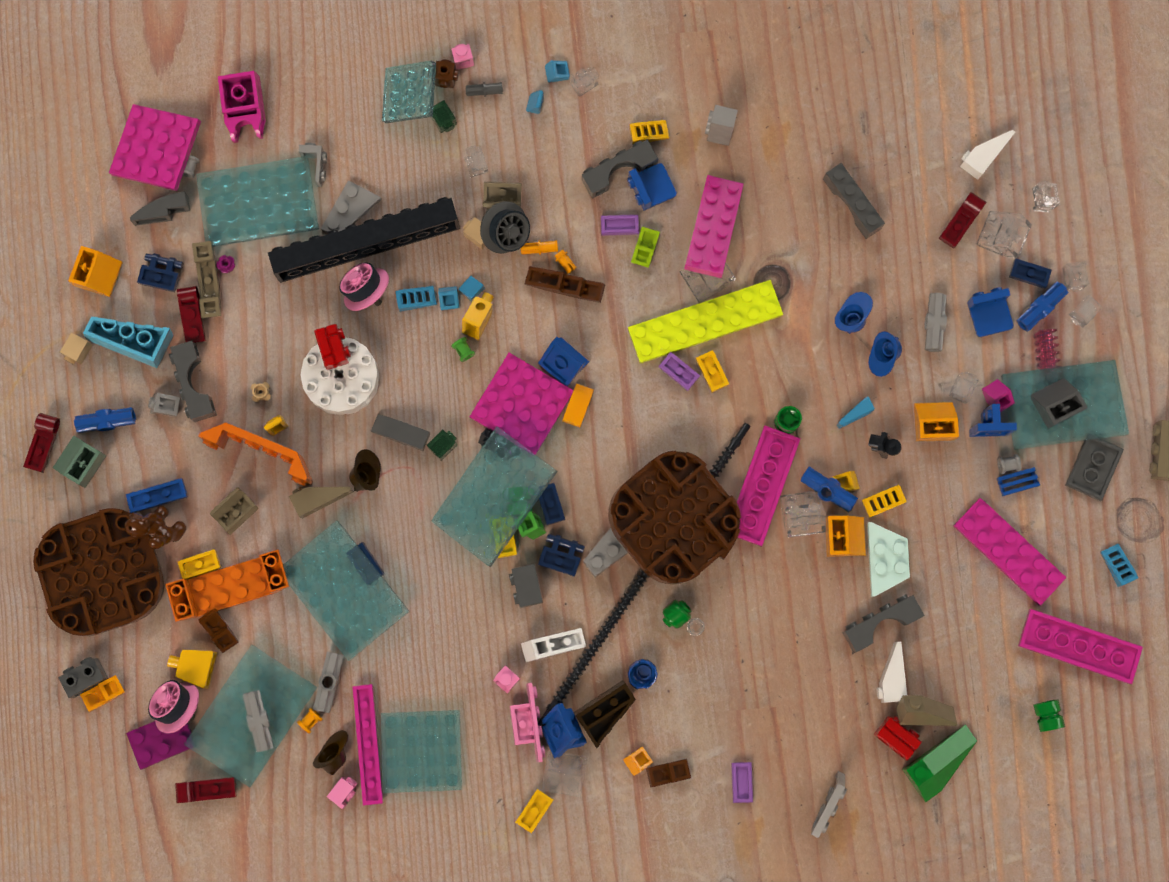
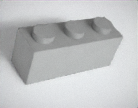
(720, 125)

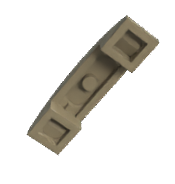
(207, 279)

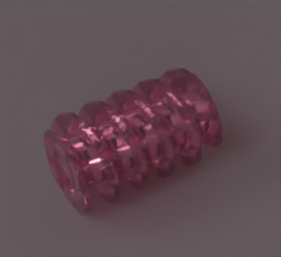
(1046, 349)

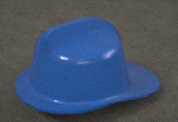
(854, 312)
(884, 353)

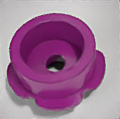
(229, 267)

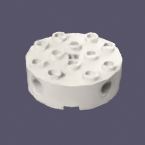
(338, 394)

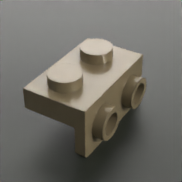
(501, 191)
(234, 510)

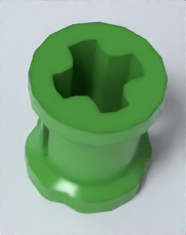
(463, 349)

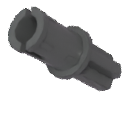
(484, 89)

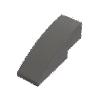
(161, 209)
(400, 432)

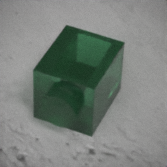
(443, 117)
(442, 444)

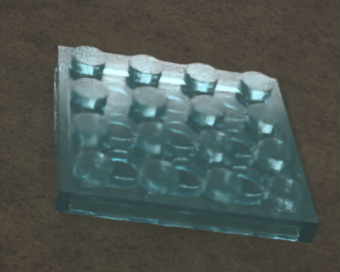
(421, 751)

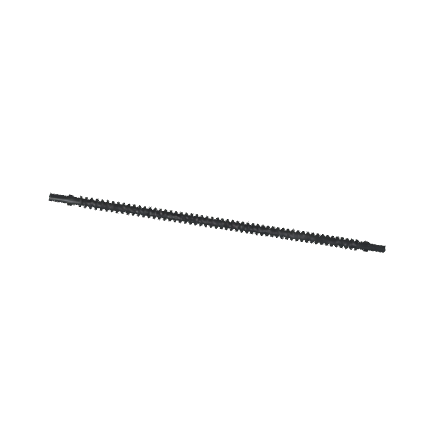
(735, 442)

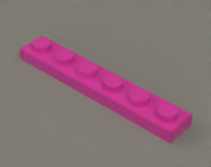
(367, 744)

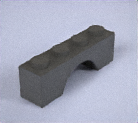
(639, 156)
(845, 187)
(186, 358)
(861, 635)

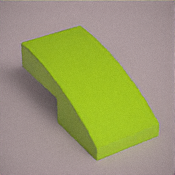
(645, 247)

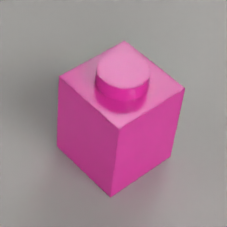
(998, 394)

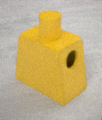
(477, 316)
(194, 666)

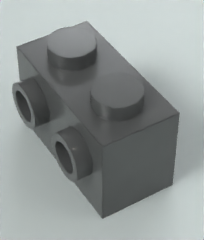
(526, 586)
(83, 678)

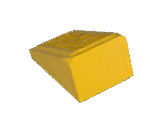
(648, 125)
(275, 425)
(899, 494)

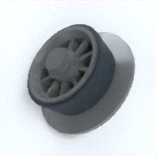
(504, 228)

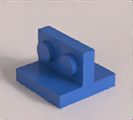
(563, 361)
(991, 424)
(562, 730)

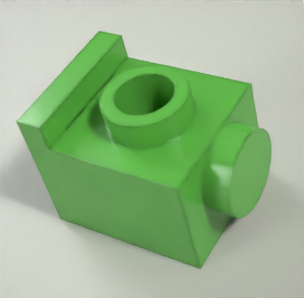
(532, 526)

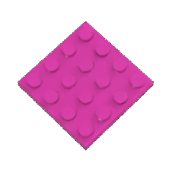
(155, 147)
(522, 402)

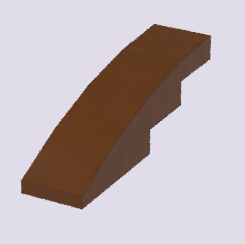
(564, 284)

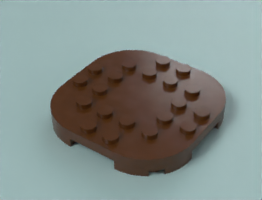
(674, 517)
(97, 574)

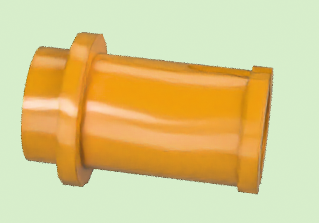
(565, 261)

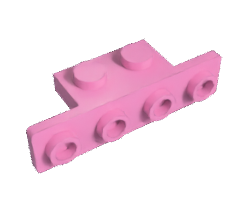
(525, 723)

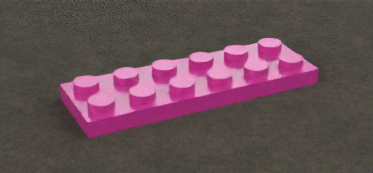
(714, 226)
(765, 483)
(1009, 551)
(1080, 646)

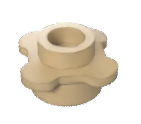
(260, 387)

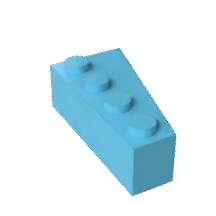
(130, 339)

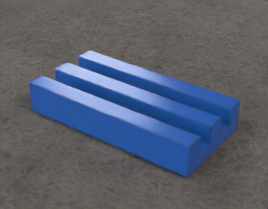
(1033, 477)

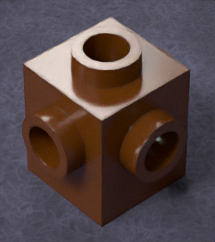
(446, 74)

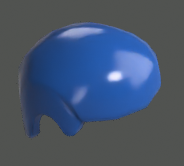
(642, 674)

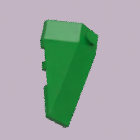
(936, 766)

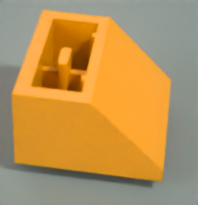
(95, 271)
(936, 421)
(845, 536)

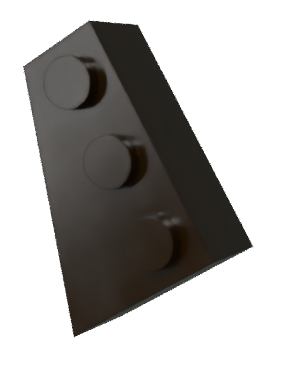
(604, 711)

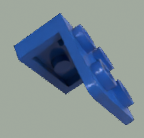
(651, 186)
(990, 312)

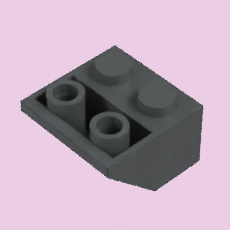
(1058, 402)

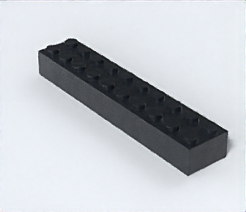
(364, 240)

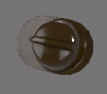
(365, 471)
(332, 754)

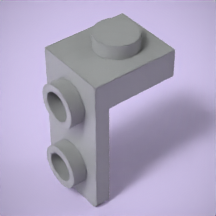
(315, 151)

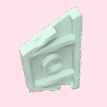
(886, 558)

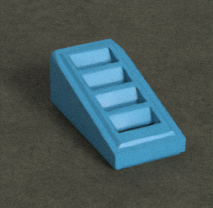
(415, 291)
(861, 410)
(1113, 568)

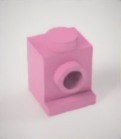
(460, 54)
(506, 679)
(343, 791)

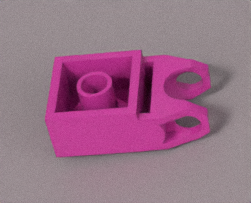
(244, 109)

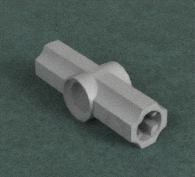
(935, 322)
(330, 669)
(258, 720)

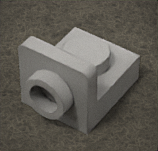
(164, 404)

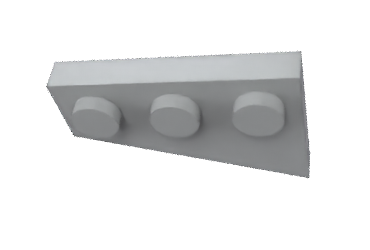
(349, 207)
(834, 794)

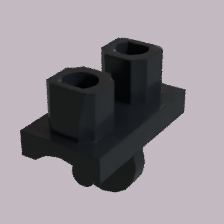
(884, 445)

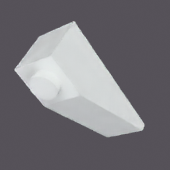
(983, 155)
(553, 645)
(893, 681)

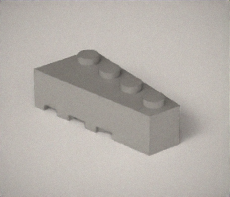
(604, 554)

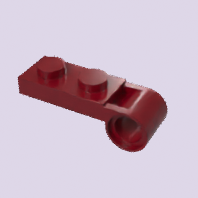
(962, 220)
(190, 314)
(42, 442)
(205, 790)

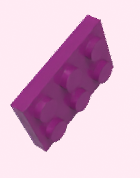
(154, 746)

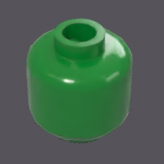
(676, 614)

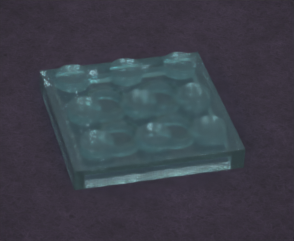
(409, 92)

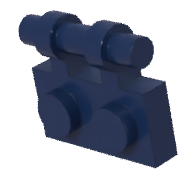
(159, 278)
(558, 560)

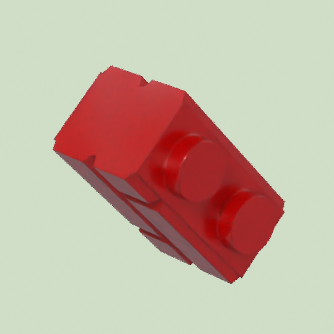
(332, 346)
(898, 738)

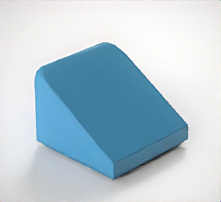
(557, 71)
(535, 102)
(471, 288)
(448, 298)

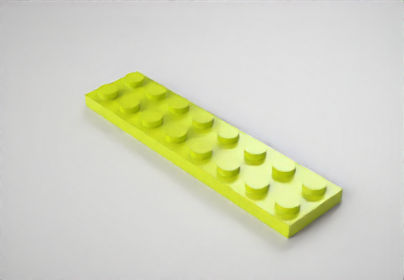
(705, 321)

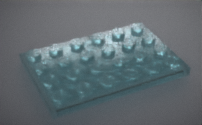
(257, 201)
(1099, 389)
(494, 496)
(343, 590)
(223, 730)

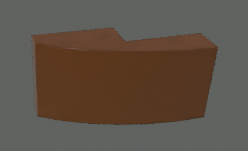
(218, 630)
(668, 773)

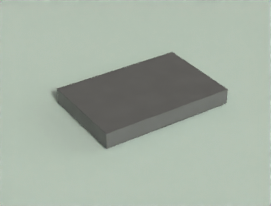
(1094, 468)

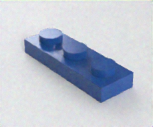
(156, 495)

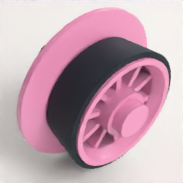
(363, 286)
(173, 705)

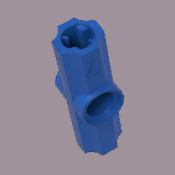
(1042, 306)
(104, 420)
(821, 485)

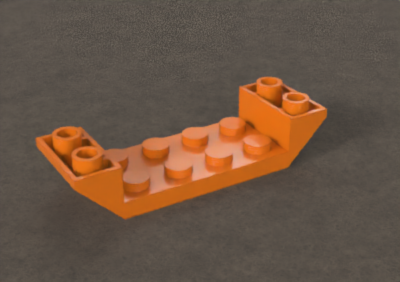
(220, 434)
(227, 586)

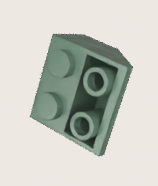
(79, 461)

